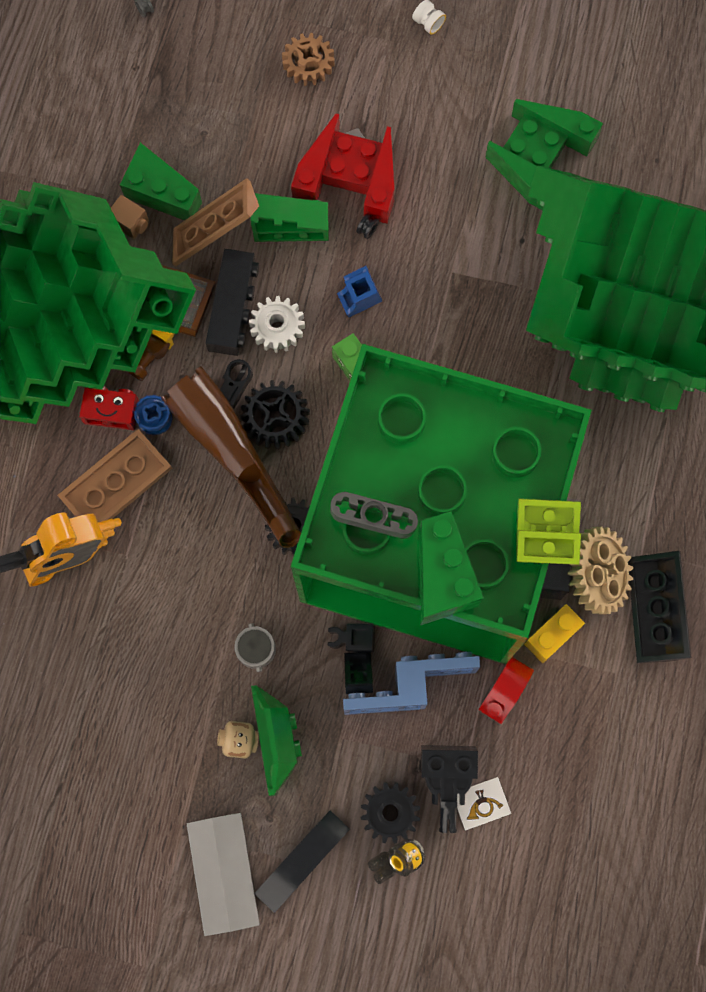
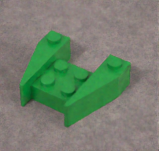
(539, 141)

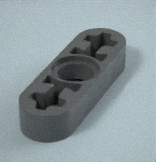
(393, 528)

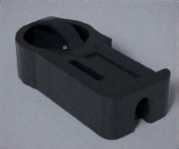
(234, 389)

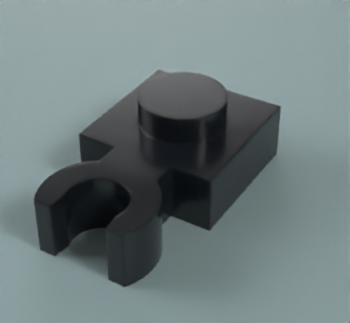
(357, 637)

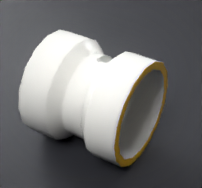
(429, 16)

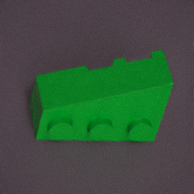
(289, 219)

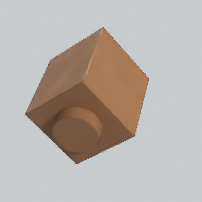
(130, 216)

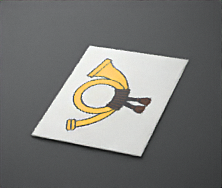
(483, 804)

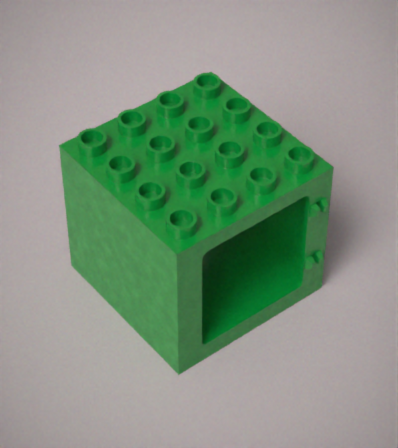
(436, 447)

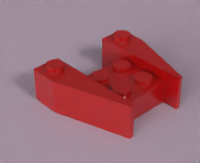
(349, 165)

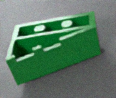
(159, 186)
(445, 570)

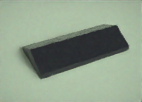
(659, 608)

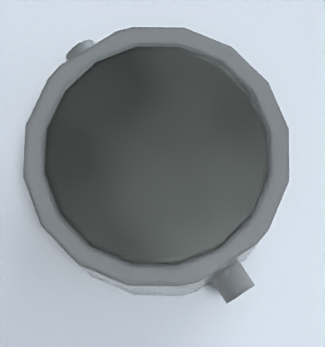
(255, 647)

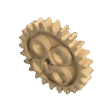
(602, 571)

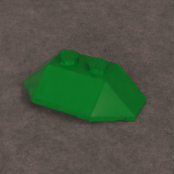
(276, 739)

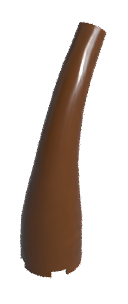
(214, 424)

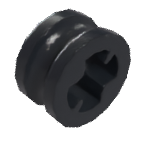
(367, 226)

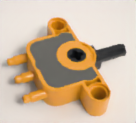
(59, 546)

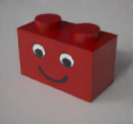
(109, 408)

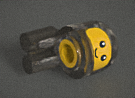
(401, 859)

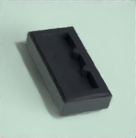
(358, 672)

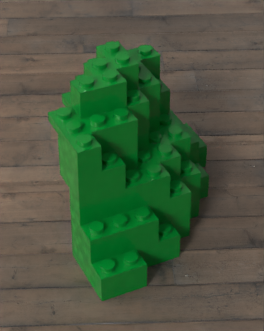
(622, 288)
(74, 299)

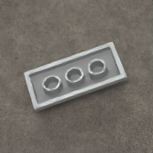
(222, 874)

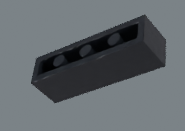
(231, 302)

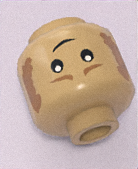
(238, 739)

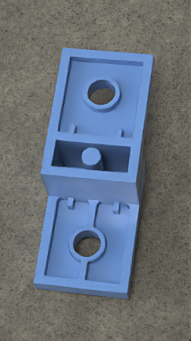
(411, 683)

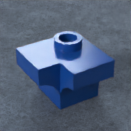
(359, 292)

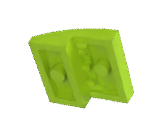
(548, 531)

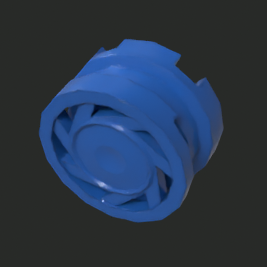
(153, 415)

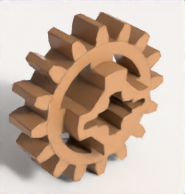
(309, 61)

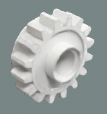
(277, 312)

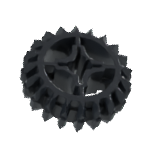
(258, 402)

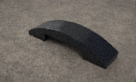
(301, 861)

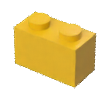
(554, 633)

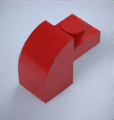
(506, 690)

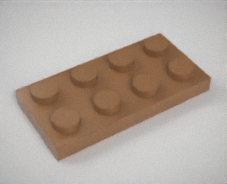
(116, 479)

